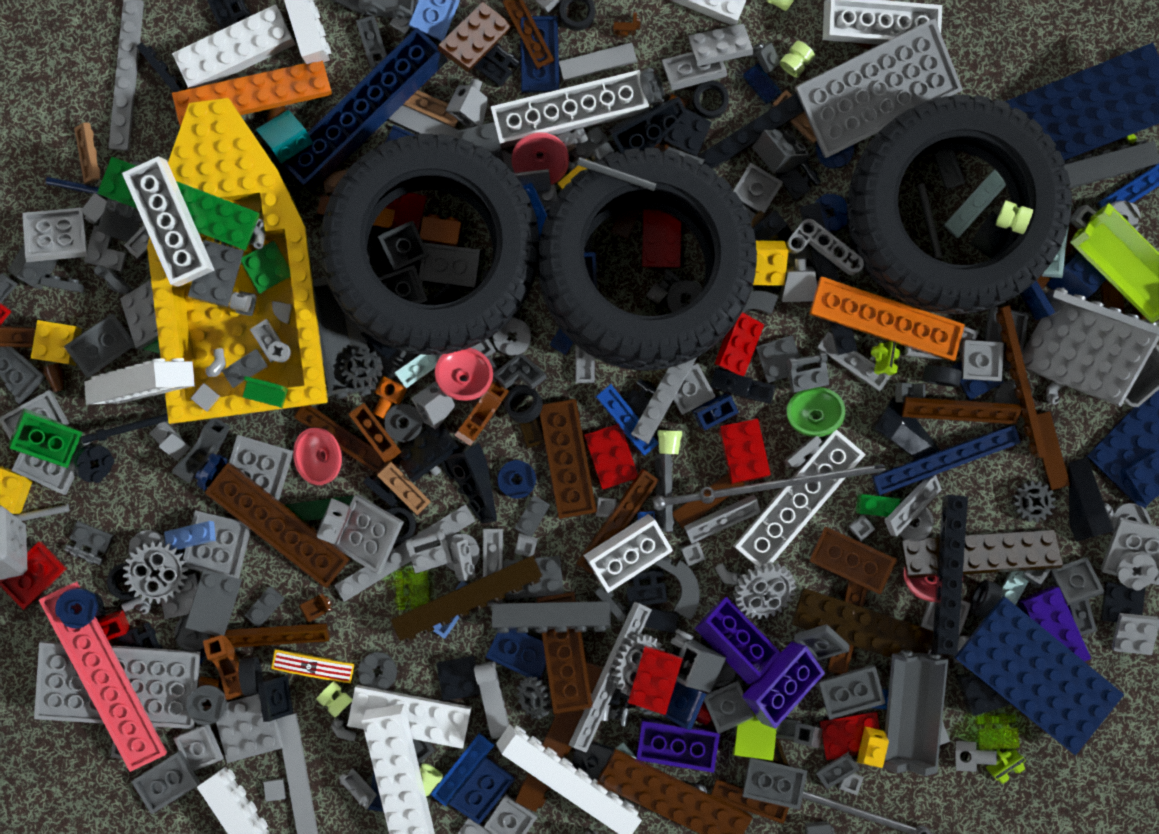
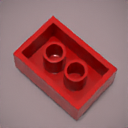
(744, 451)

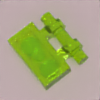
(418, 589)
(997, 738)

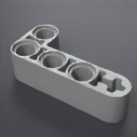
(827, 250)
(492, 698)

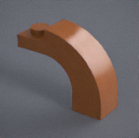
(481, 413)
(225, 658)

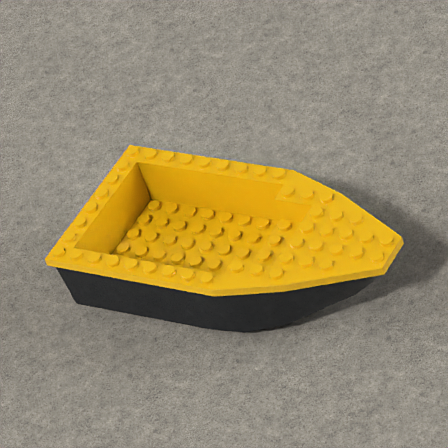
(226, 160)

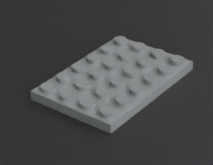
(1088, 352)

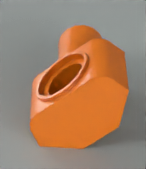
(386, 400)

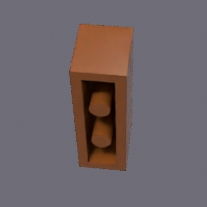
(374, 433)

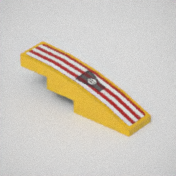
(312, 666)

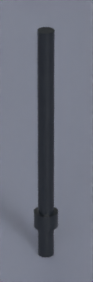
(102, 434)

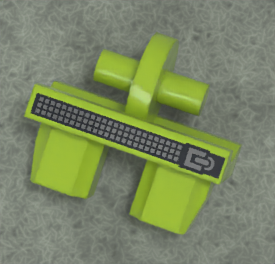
(885, 355)
(1006, 762)

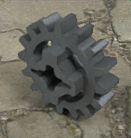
(361, 368)
(1043, 507)
(534, 697)

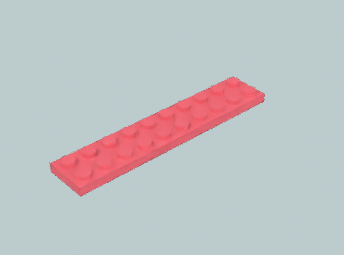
(107, 686)

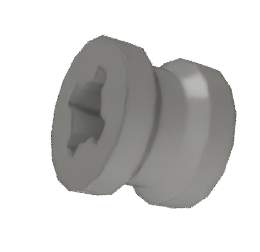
(281, 354)
(681, 637)

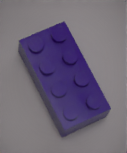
(1052, 613)
(737, 640)
(783, 684)
(675, 746)

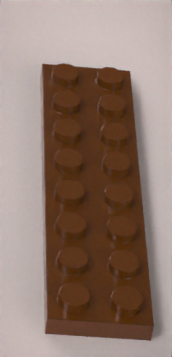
(277, 524)
(671, 797)

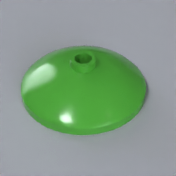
(819, 404)

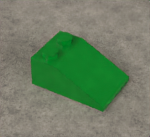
(44, 438)

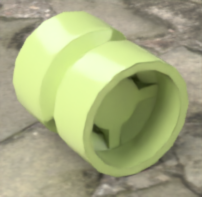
(799, 55)
(1014, 217)
(341, 702)

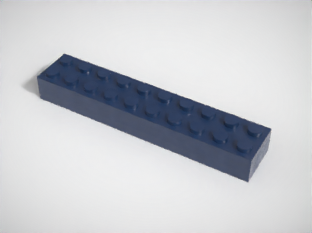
(366, 108)

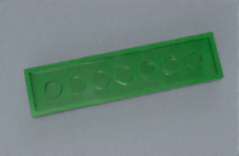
(210, 214)

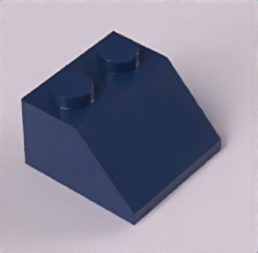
(1078, 277)

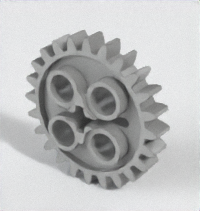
(140, 582)
(764, 590)
(629, 660)

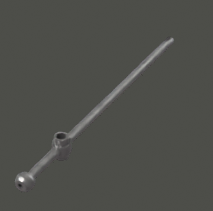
(661, 502)
(866, 815)

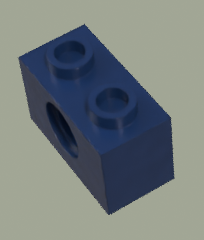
(715, 411)

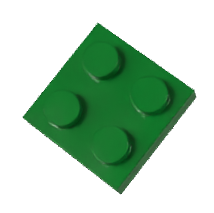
(265, 267)

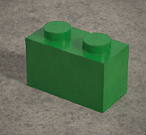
(876, 505)

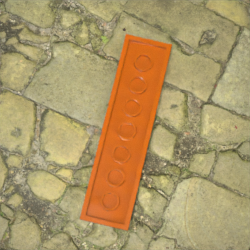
(261, 90)
(887, 319)

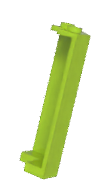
(1122, 258)

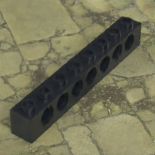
(949, 574)

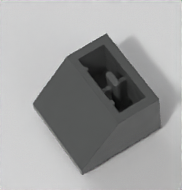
(780, 150)
(699, 666)

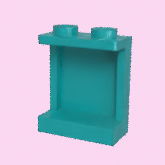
(284, 136)

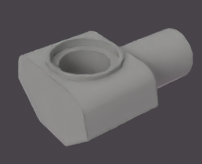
(978, 756)

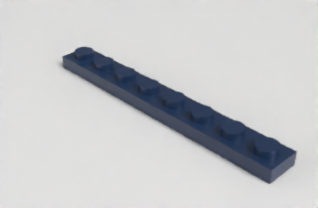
(945, 459)

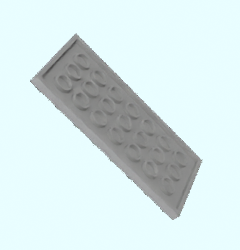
(877, 87)
(158, 677)

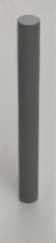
(616, 174)

